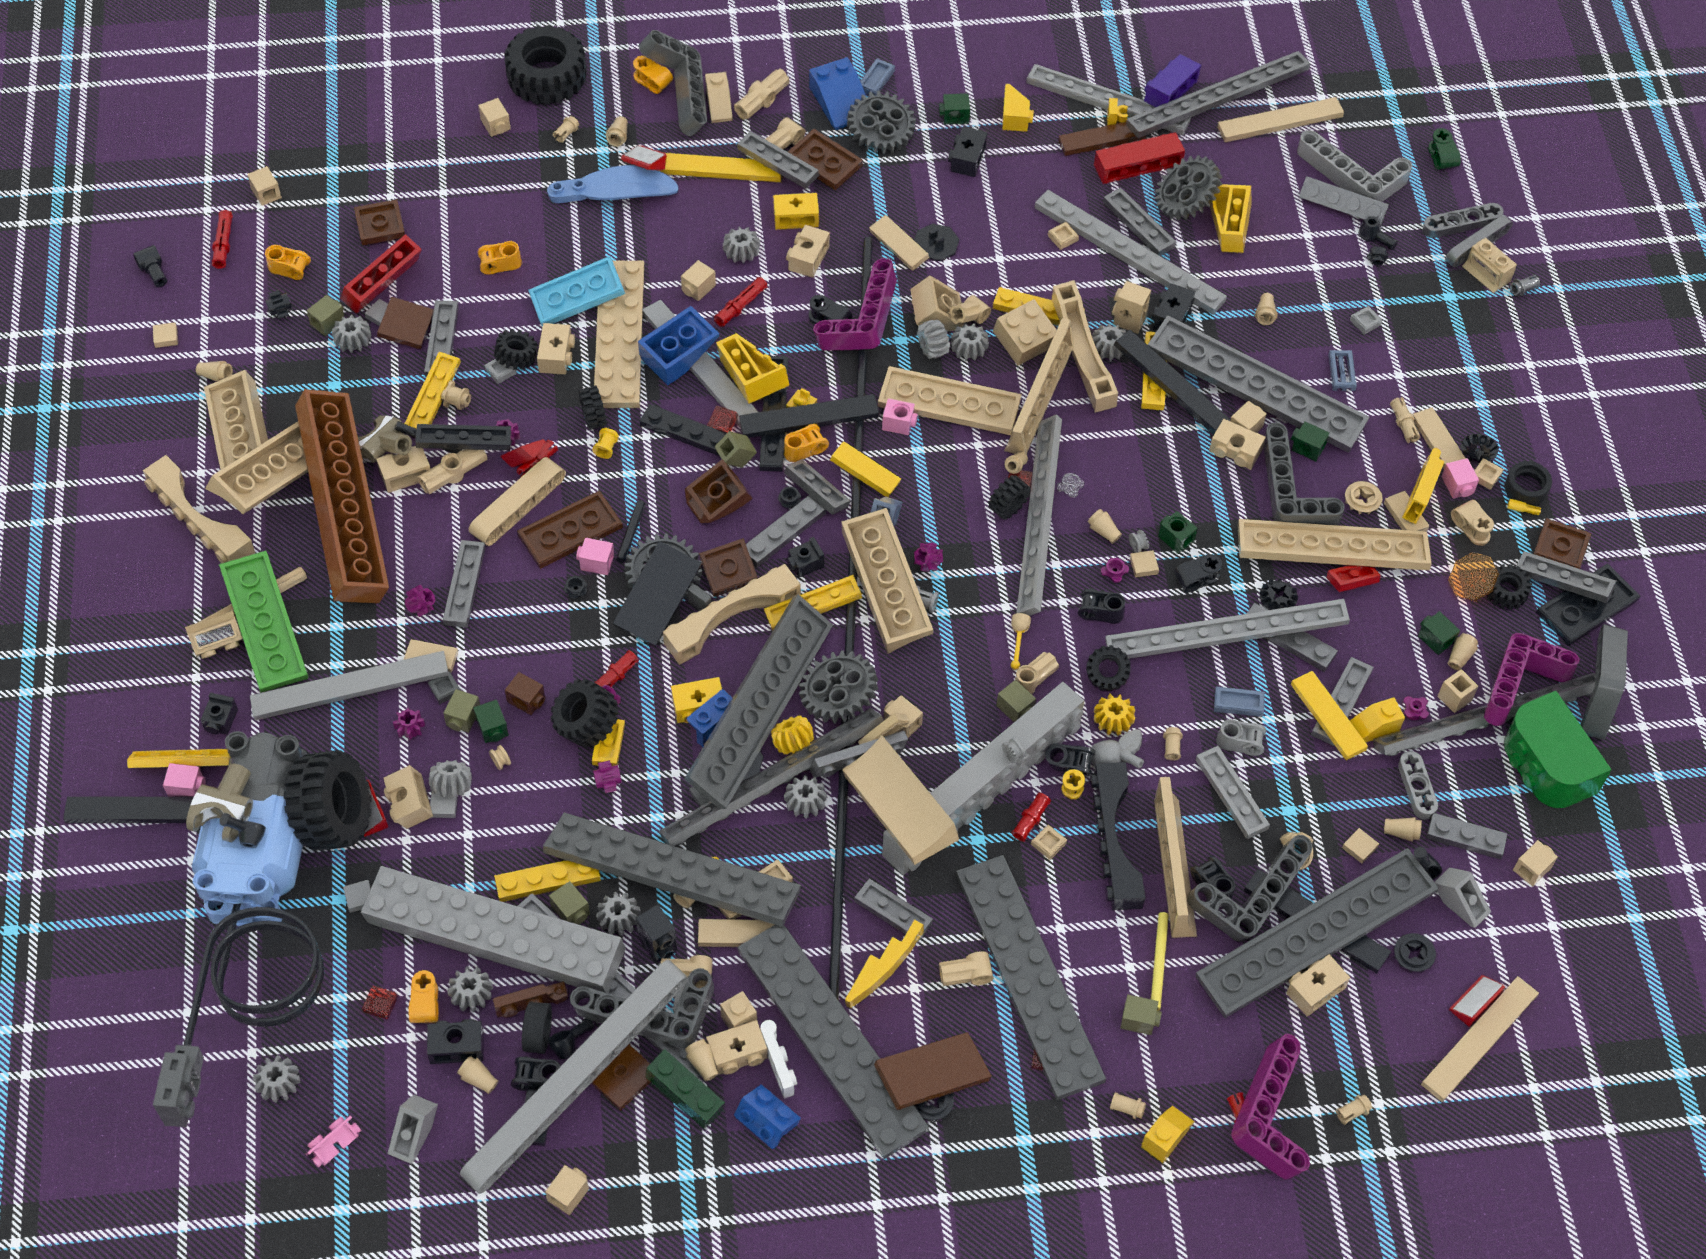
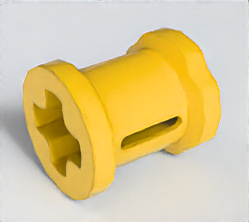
(606, 441)
(1078, 780)

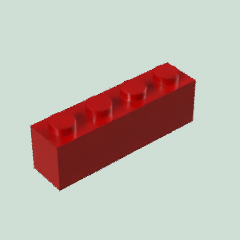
(1138, 157)
(380, 274)

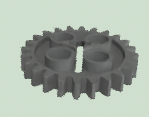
(879, 115)
(1188, 187)
(642, 554)
(838, 686)

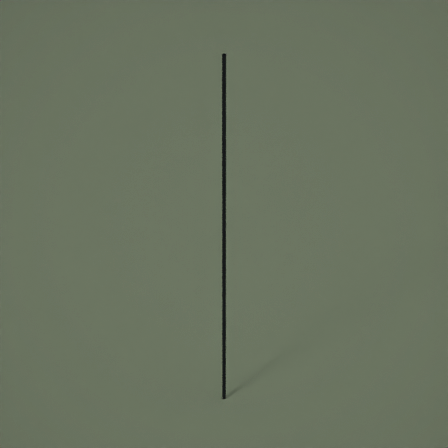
(838, 889)

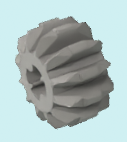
(741, 245)
(351, 333)
(933, 339)
(1104, 341)
(969, 342)
(450, 778)
(795, 796)
(614, 905)
(479, 987)
(276, 1079)

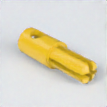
(1523, 507)

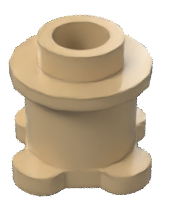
(455, 396)

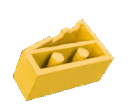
(1231, 216)
(750, 369)

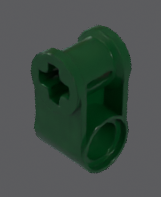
(1444, 150)

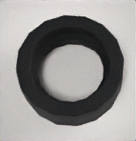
(1533, 470)
(536, 1027)

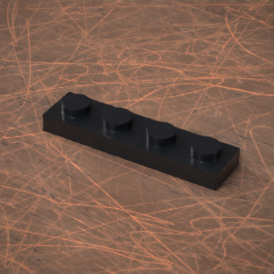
(681, 428)
(463, 437)

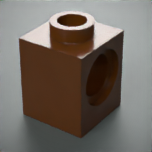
(525, 693)

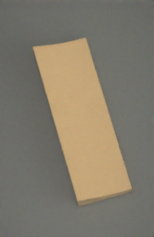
(1042, 389)
(235, 416)
(261, 471)
(886, 579)
(901, 802)
(1174, 861)

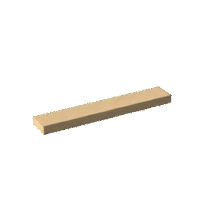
(1280, 119)
(1479, 1039)

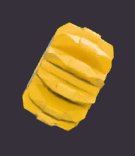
(1114, 714)
(792, 735)

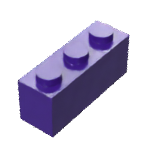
(1172, 81)

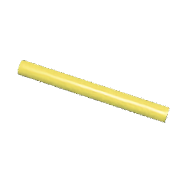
(1159, 961)

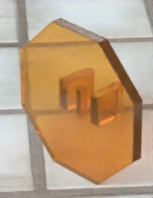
(1473, 576)

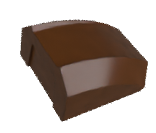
(716, 493)

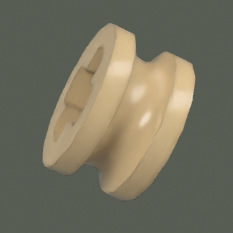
(500, 757)

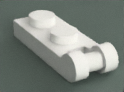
(777, 1057)

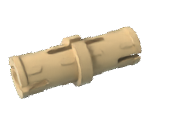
(1405, 420)

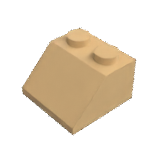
(933, 301)

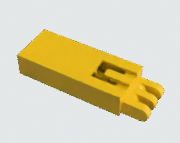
(1423, 487)

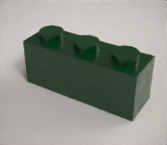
(684, 1089)

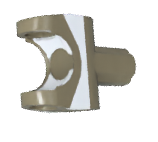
(384, 439)
(227, 798)

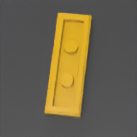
(865, 469)

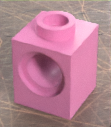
(899, 417)

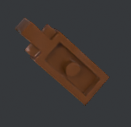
(512, 1003)

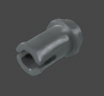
(1519, 286)

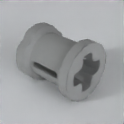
(929, 599)

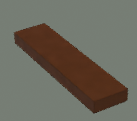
(1097, 138)

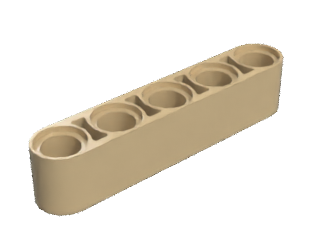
(517, 501)

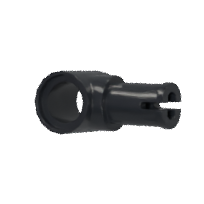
(150, 262)

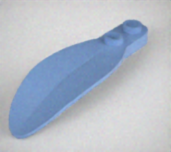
(613, 184)

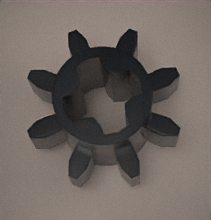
(278, 304)

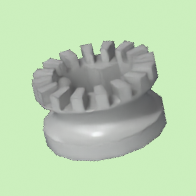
(1138, 541)
(1013, 749)

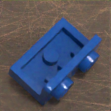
(708, 715)
(766, 1116)

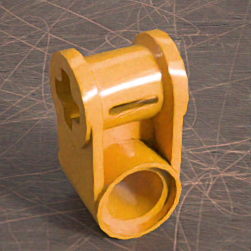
(651, 74)
(501, 257)
(286, 261)
(804, 443)
(423, 1002)

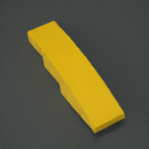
(877, 970)

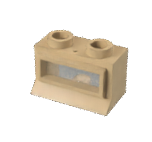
(1490, 265)
(214, 634)

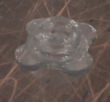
(1070, 479)

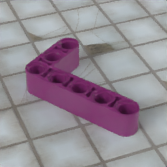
(869, 328)
(1528, 654)
(1252, 1126)

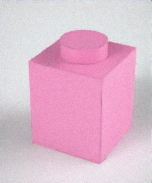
(1460, 478)
(595, 556)
(183, 780)

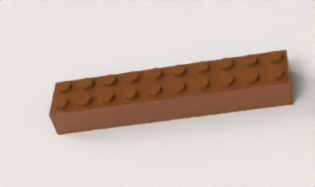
(341, 497)

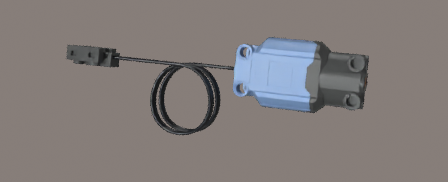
(248, 889)

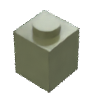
(324, 314)
(735, 449)
(1015, 700)
(459, 712)
(569, 904)
(1140, 1015)

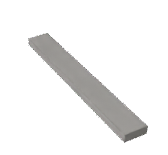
(1092, 94)
(705, 369)
(349, 685)

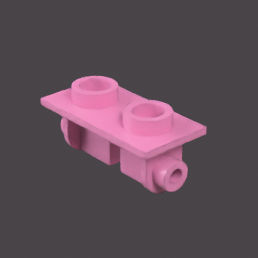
(340, 1132)

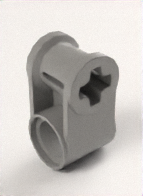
(1243, 737)

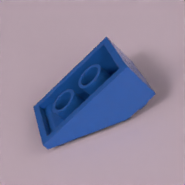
(835, 89)
(677, 344)

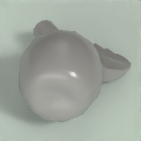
(1112, 751)

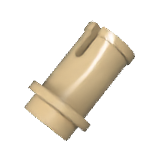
(570, 125)
(1015, 462)
(1172, 743)
(1128, 1105)
(1352, 1110)

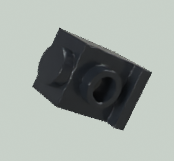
(805, 558)
(219, 714)

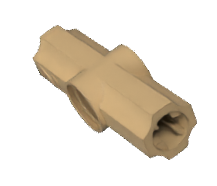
(761, 94)
(451, 469)

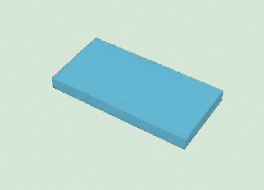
(576, 291)

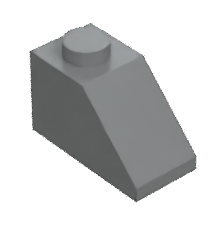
(1463, 896)
(412, 1128)

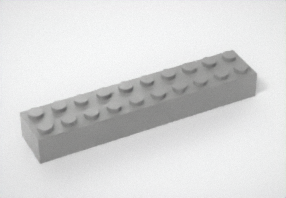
(991, 772)
(493, 930)

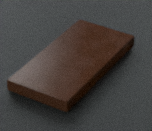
(568, 527)
(932, 1070)

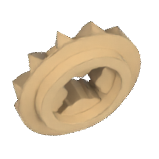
(1366, 490)

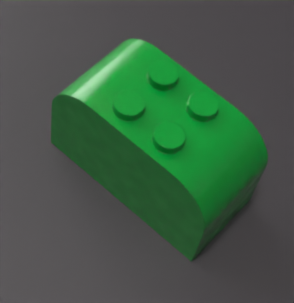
(1554, 753)

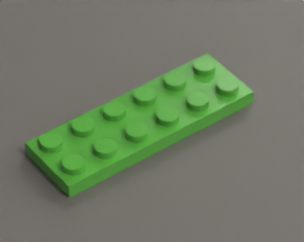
(263, 621)

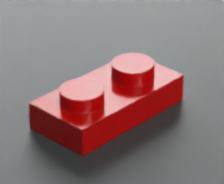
(1352, 577)

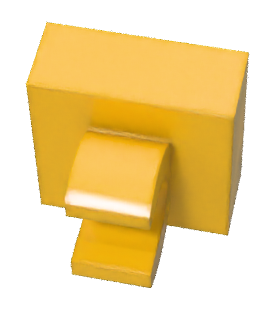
(1115, 112)
(801, 398)

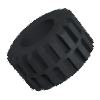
(584, 713)

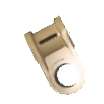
(1473, 522)

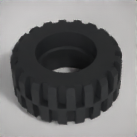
(547, 84)
(327, 800)

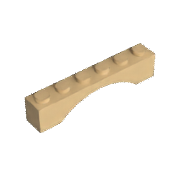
(1093, 372)
(226, 540)
(688, 636)

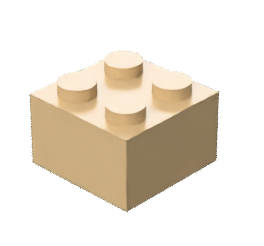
(1025, 332)

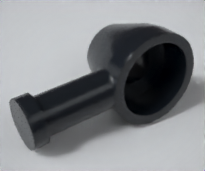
(1371, 231)
(249, 832)
(1428, 862)
(563, 1042)

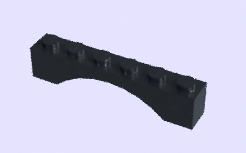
(1124, 880)

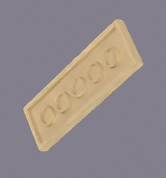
(952, 400)

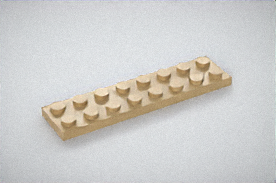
(617, 340)
(1334, 544)

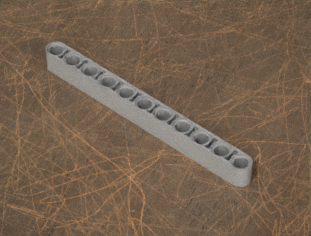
(573, 1077)

